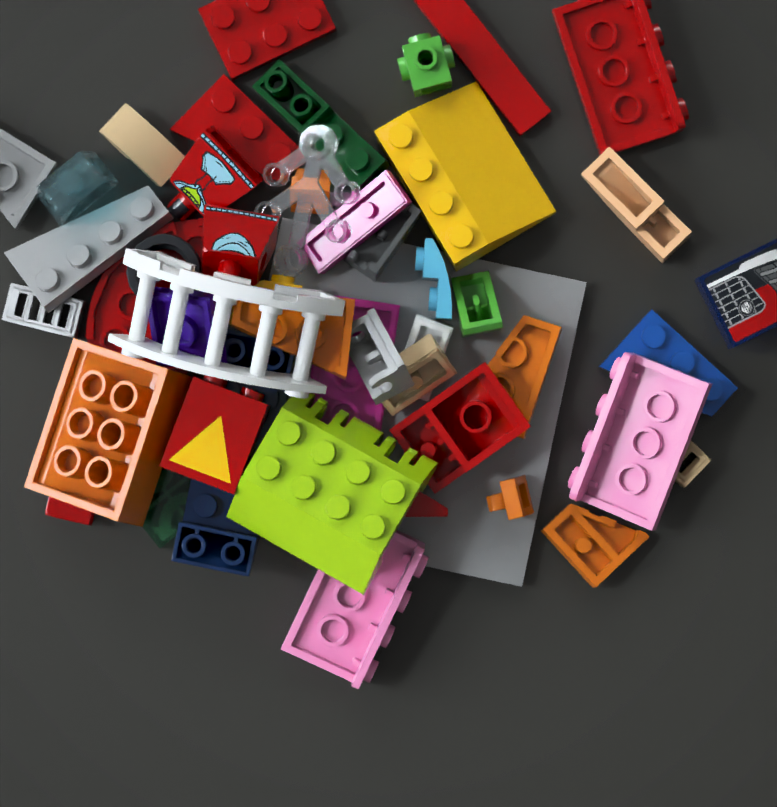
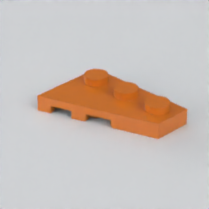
(332, 341)
(525, 361)

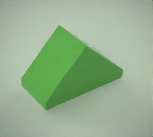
(476, 304)

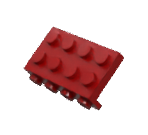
(620, 72)

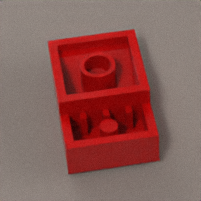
(462, 425)

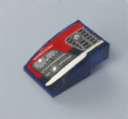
(743, 294)

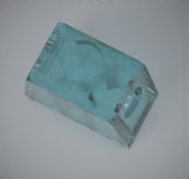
(75, 186)

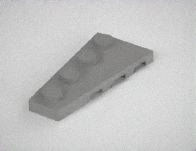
(82, 249)

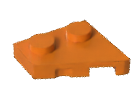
(592, 542)

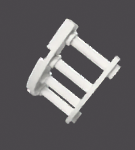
(227, 290)

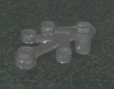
(308, 194)

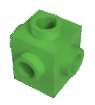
(431, 77)

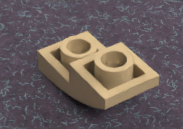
(142, 144)

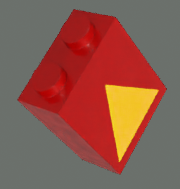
(215, 433)

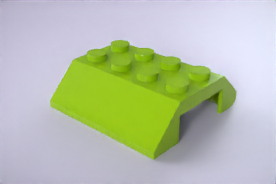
(328, 490)

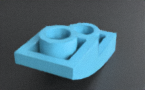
(434, 269)

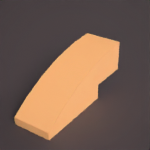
(636, 204)

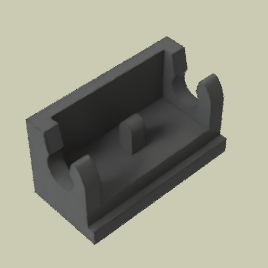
(379, 249)

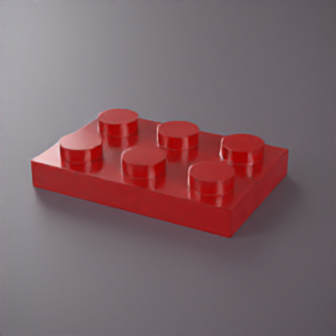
(261, 31)

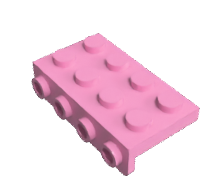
(638, 439)
(343, 627)

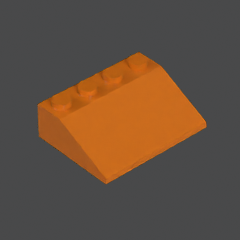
(107, 432)

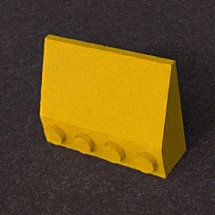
(464, 174)

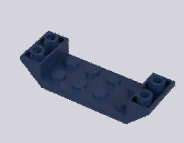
(206, 534)

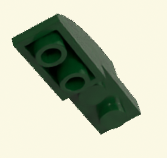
(304, 108)

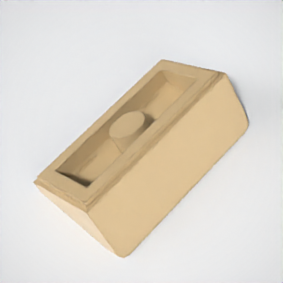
(427, 368)

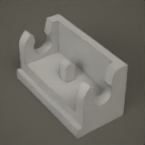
(378, 359)

